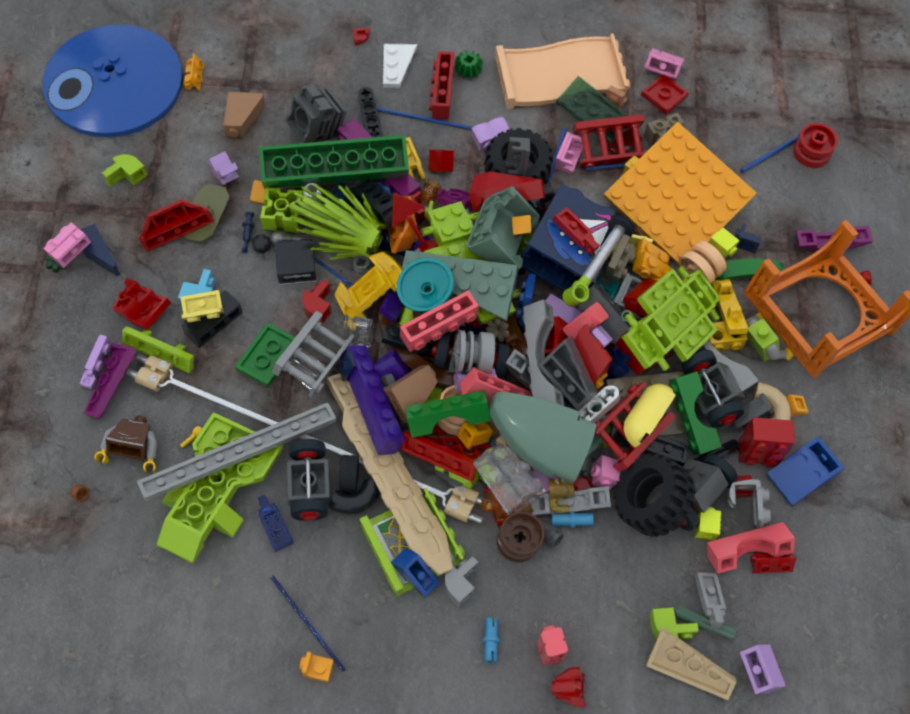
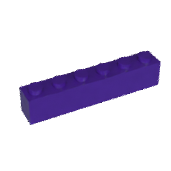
(374, 402)

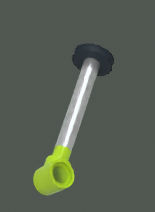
(618, 226)

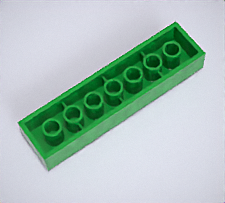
(334, 161)

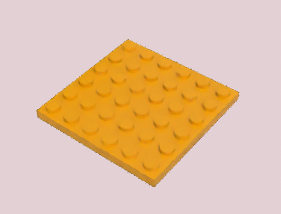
(679, 193)

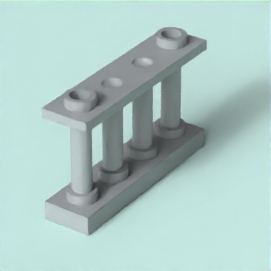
(294, 351)

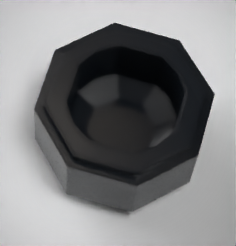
(261, 243)

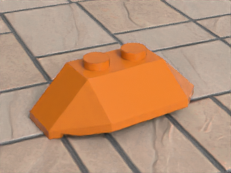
(402, 235)

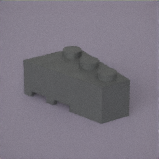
(568, 373)

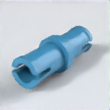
(572, 519)
(491, 640)

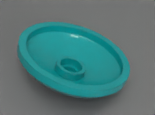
(424, 275)

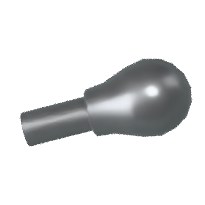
(279, 236)

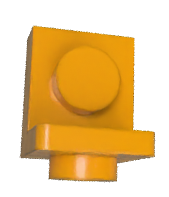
(316, 667)

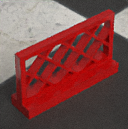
(444, 455)

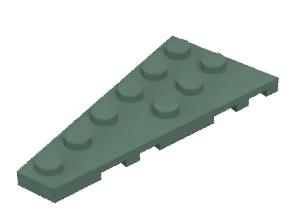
(487, 281)

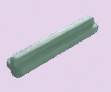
(703, 622)

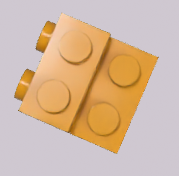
(650, 261)

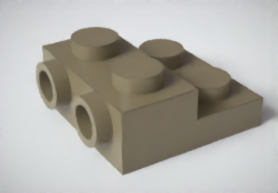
(622, 255)

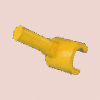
(195, 432)

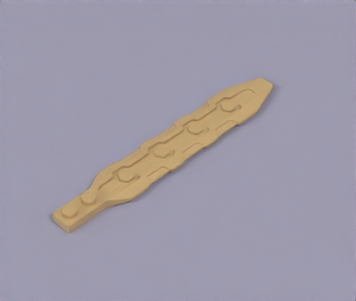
(398, 490)

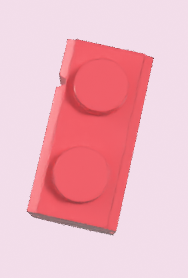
(592, 316)
(552, 645)

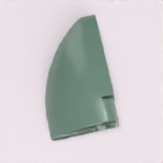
(543, 433)

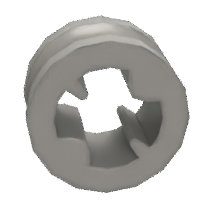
(359, 269)

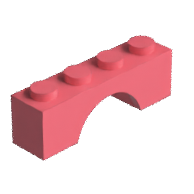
(772, 539)

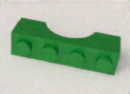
(469, 406)
(700, 437)

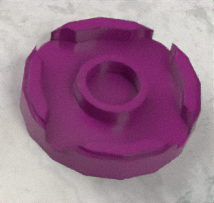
(453, 196)

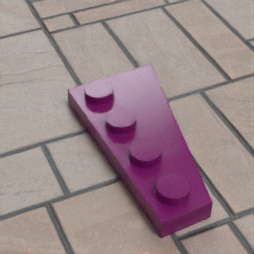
(109, 380)

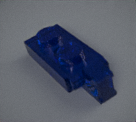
(274, 524)

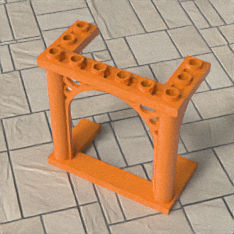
(829, 350)

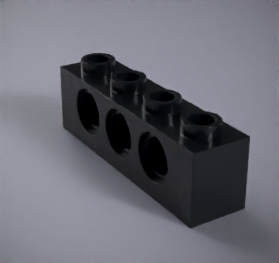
(378, 199)

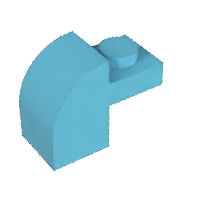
(205, 284)

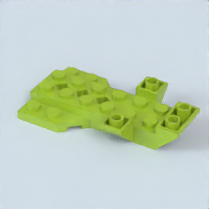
(205, 502)

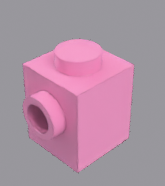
(604, 473)

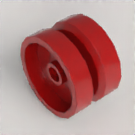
(815, 145)

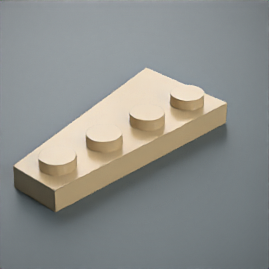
(686, 664)

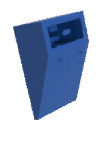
(805, 471)

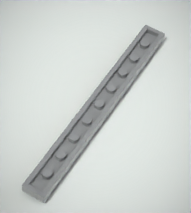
(235, 451)

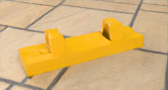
(730, 308)

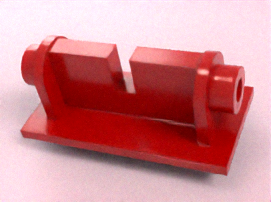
(765, 564)

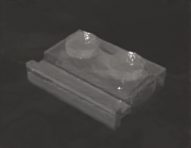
(361, 328)

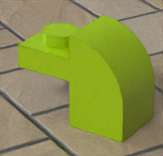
(127, 167)
(666, 618)

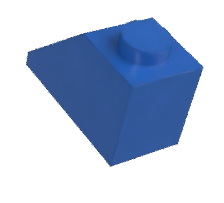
(415, 571)

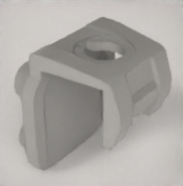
(759, 497)

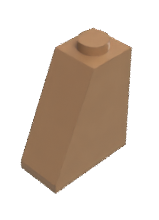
(242, 112)
(411, 389)

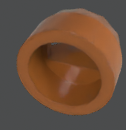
(81, 490)

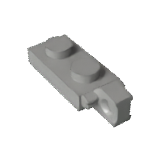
(711, 598)

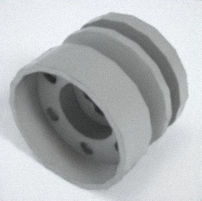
(471, 351)

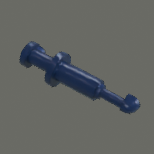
(248, 225)

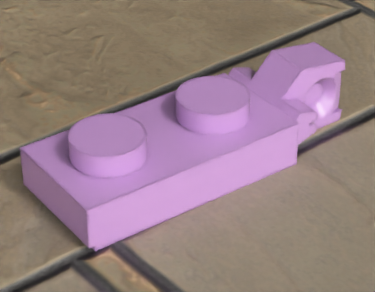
(95, 362)

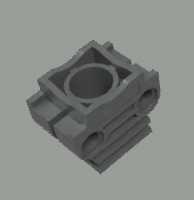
(315, 114)

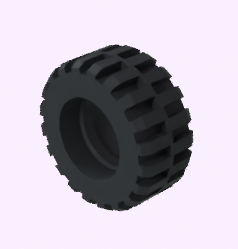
(540, 154)
(671, 505)

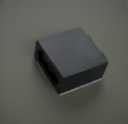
(295, 261)

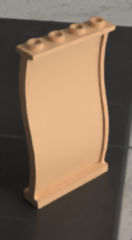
(545, 72)

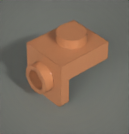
(616, 96)

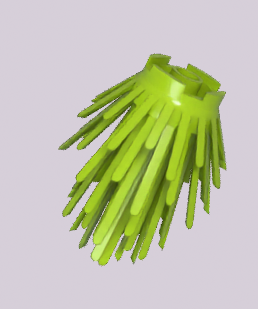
(349, 231)

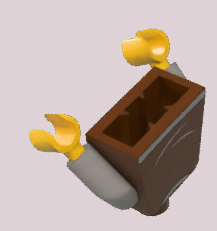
(129, 440)

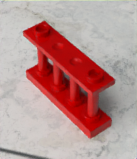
(600, 126)
(625, 458)

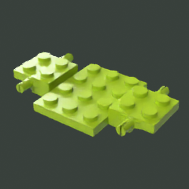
(451, 230)
(674, 318)

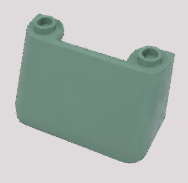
(493, 231)

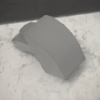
(456, 585)

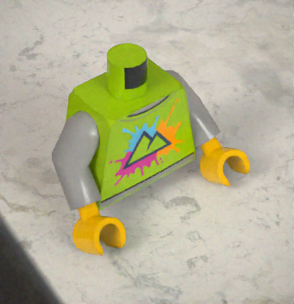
(765, 340)

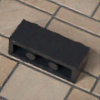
(204, 330)

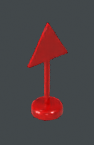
(402, 210)

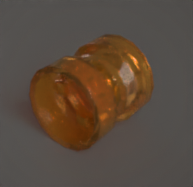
(430, 191)

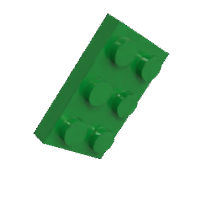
(263, 354)

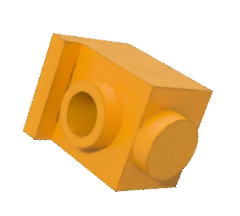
(474, 434)

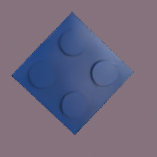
(526, 296)

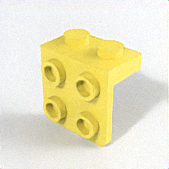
(201, 305)

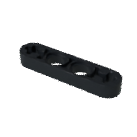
(372, 115)

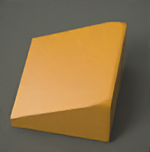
(257, 192)
(522, 225)
(797, 404)

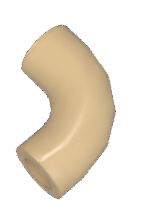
(776, 399)

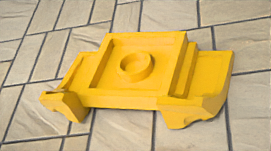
(370, 286)

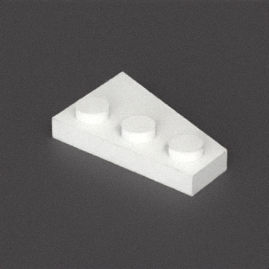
(396, 62)

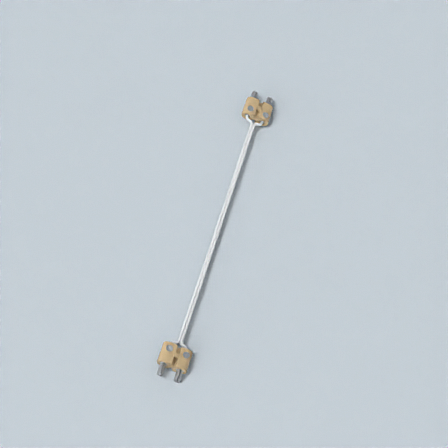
(157, 370)

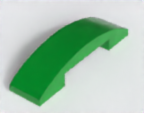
(745, 268)

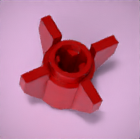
(570, 687)

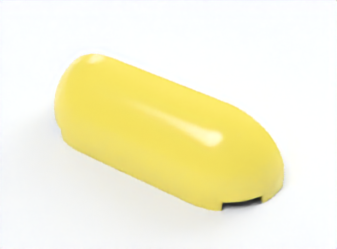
(647, 412)

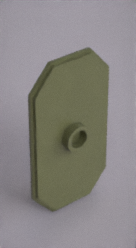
(215, 199)

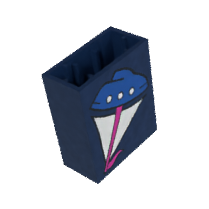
(552, 252)

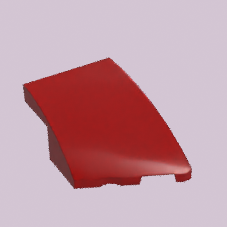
(140, 305)
(593, 354)

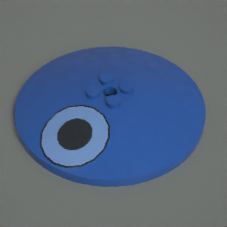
(116, 102)

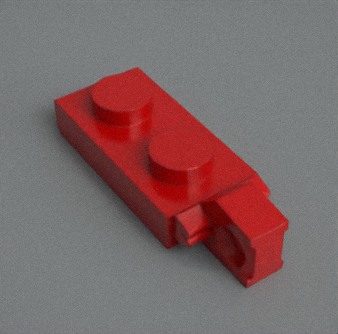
(576, 230)

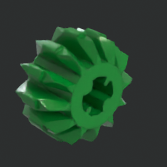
(468, 64)

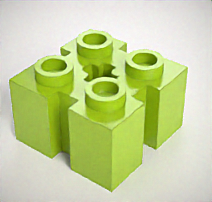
(276, 210)

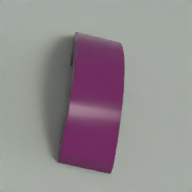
(814, 241)

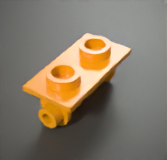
(194, 71)

